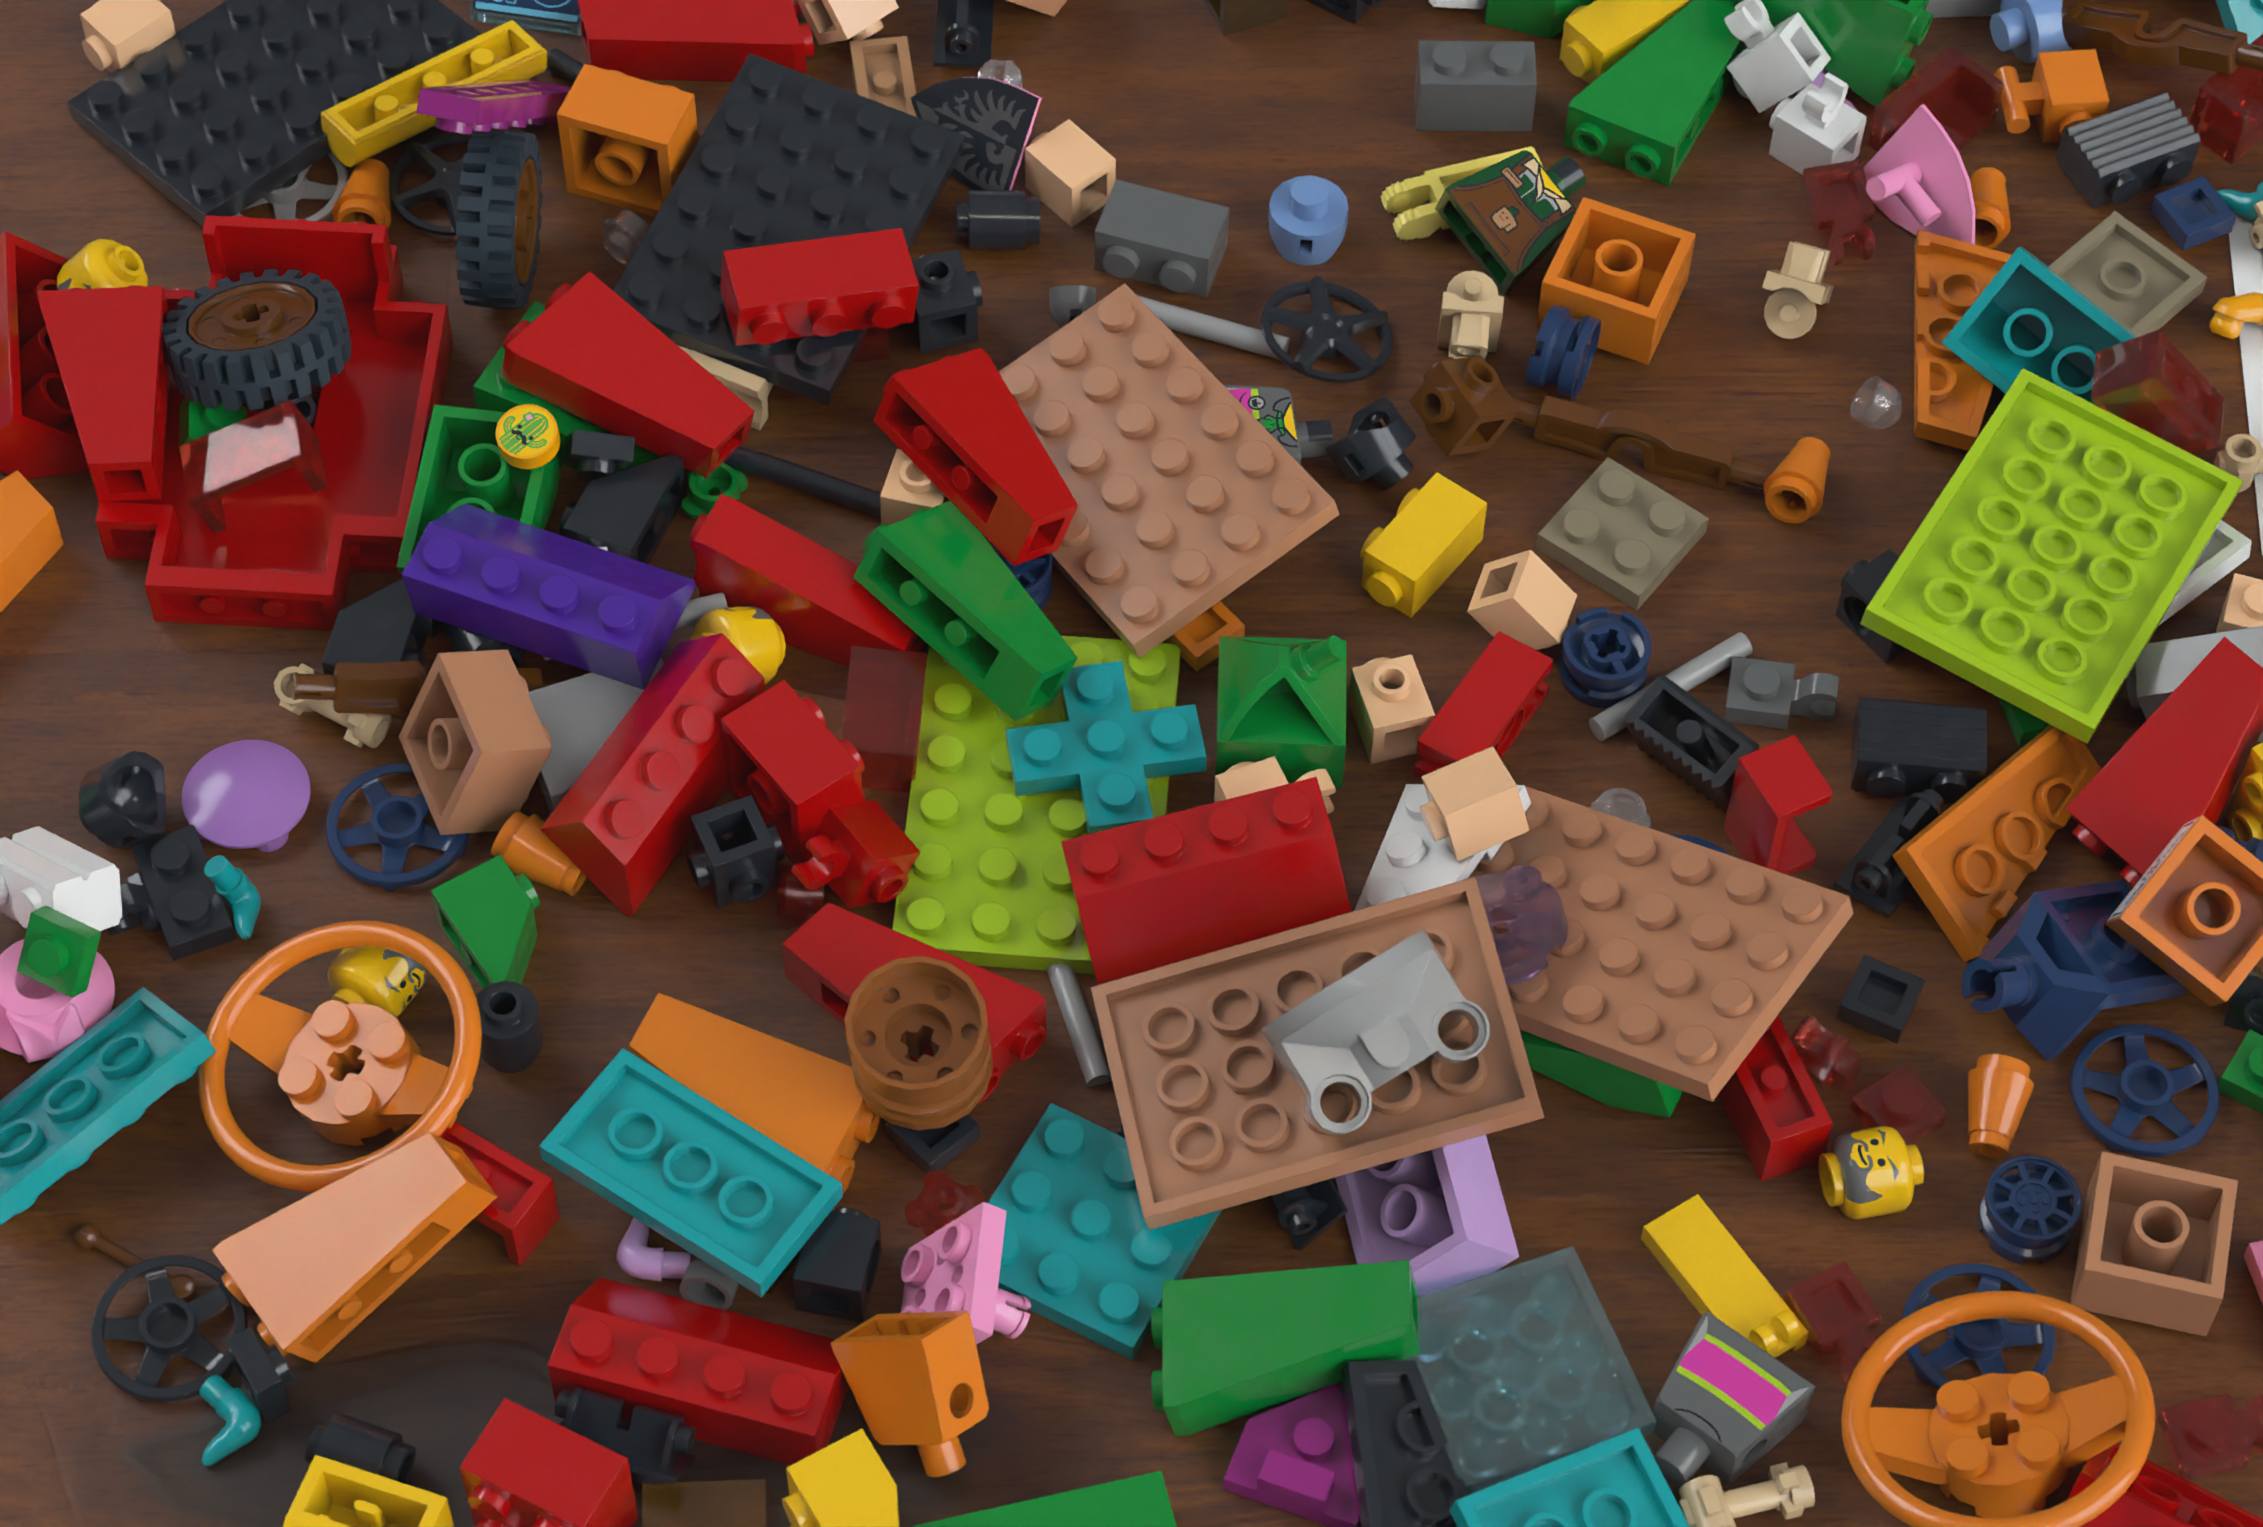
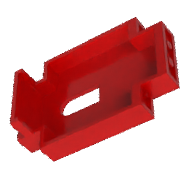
(284, 545)

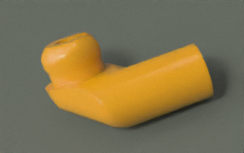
(2234, 311)

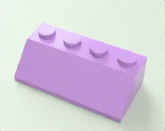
(1433, 1210)

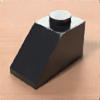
(628, 508)

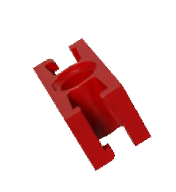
(1487, 705)

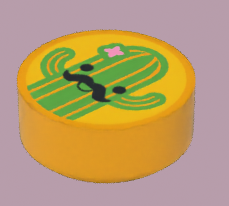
(527, 436)

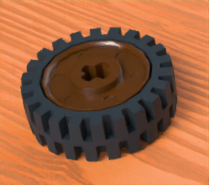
(499, 219)
(257, 339)

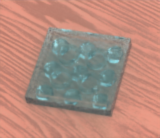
(1525, 1369)

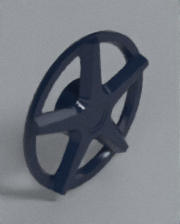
(396, 826)
(2143, 1091)
(1976, 1339)

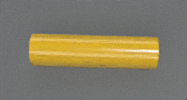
(388, 110)

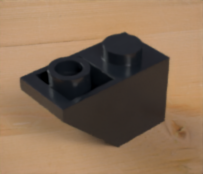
(379, 630)

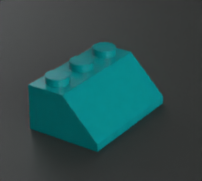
(2037, 324)

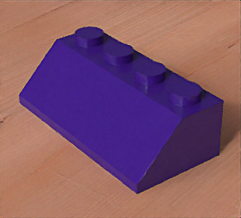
(546, 593)

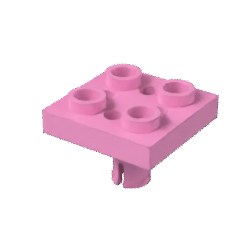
(961, 1272)

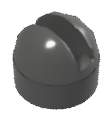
(1070, 301)
(707, 1285)

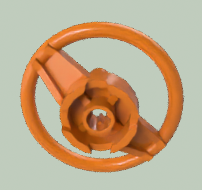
(322, 1050)
(1999, 1435)

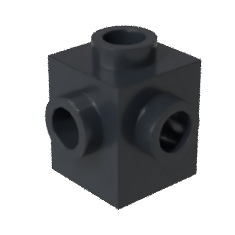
(945, 302)
(734, 852)

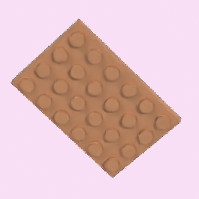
(1166, 470)
(1667, 948)
(1225, 1122)

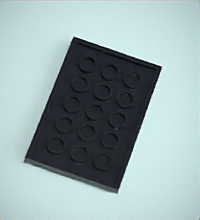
(243, 90)
(777, 168)

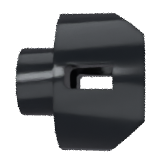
(1375, 449)
(124, 800)

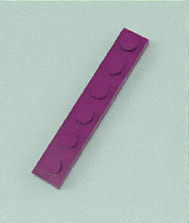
(492, 105)

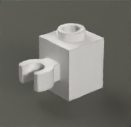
(1774, 58)
(1816, 127)

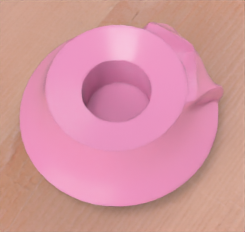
(42, 1020)

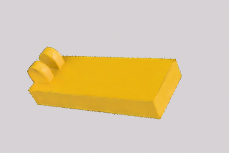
(1722, 1277)

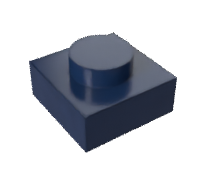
(2193, 213)

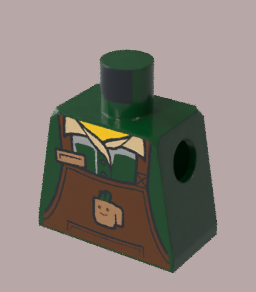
(1512, 213)

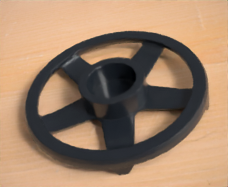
(442, 186)
(1325, 331)
(166, 1329)

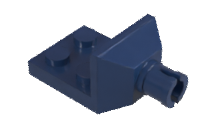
(2063, 966)

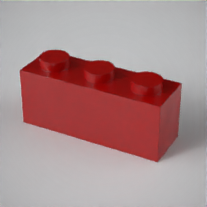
(818, 287)

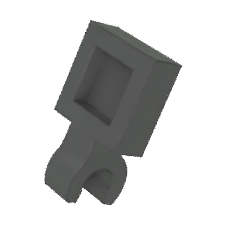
(1767, 693)

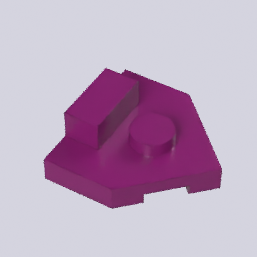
(1299, 1460)

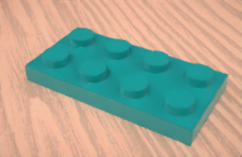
(91, 1094)
(691, 1172)

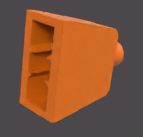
(917, 1382)

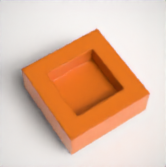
(1201, 636)

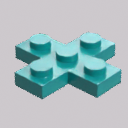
(1105, 748)

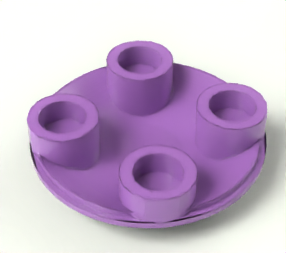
(246, 795)

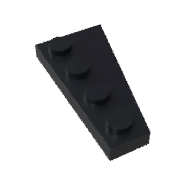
(1398, 1447)

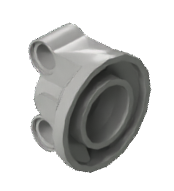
(1373, 1027)

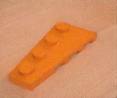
(1947, 390)
(1994, 836)

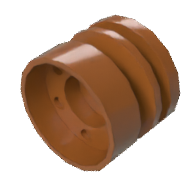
(902, 1013)

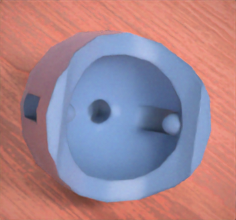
(2029, 28)
(1311, 211)

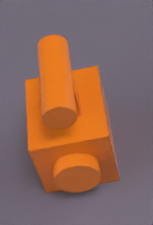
(2062, 92)

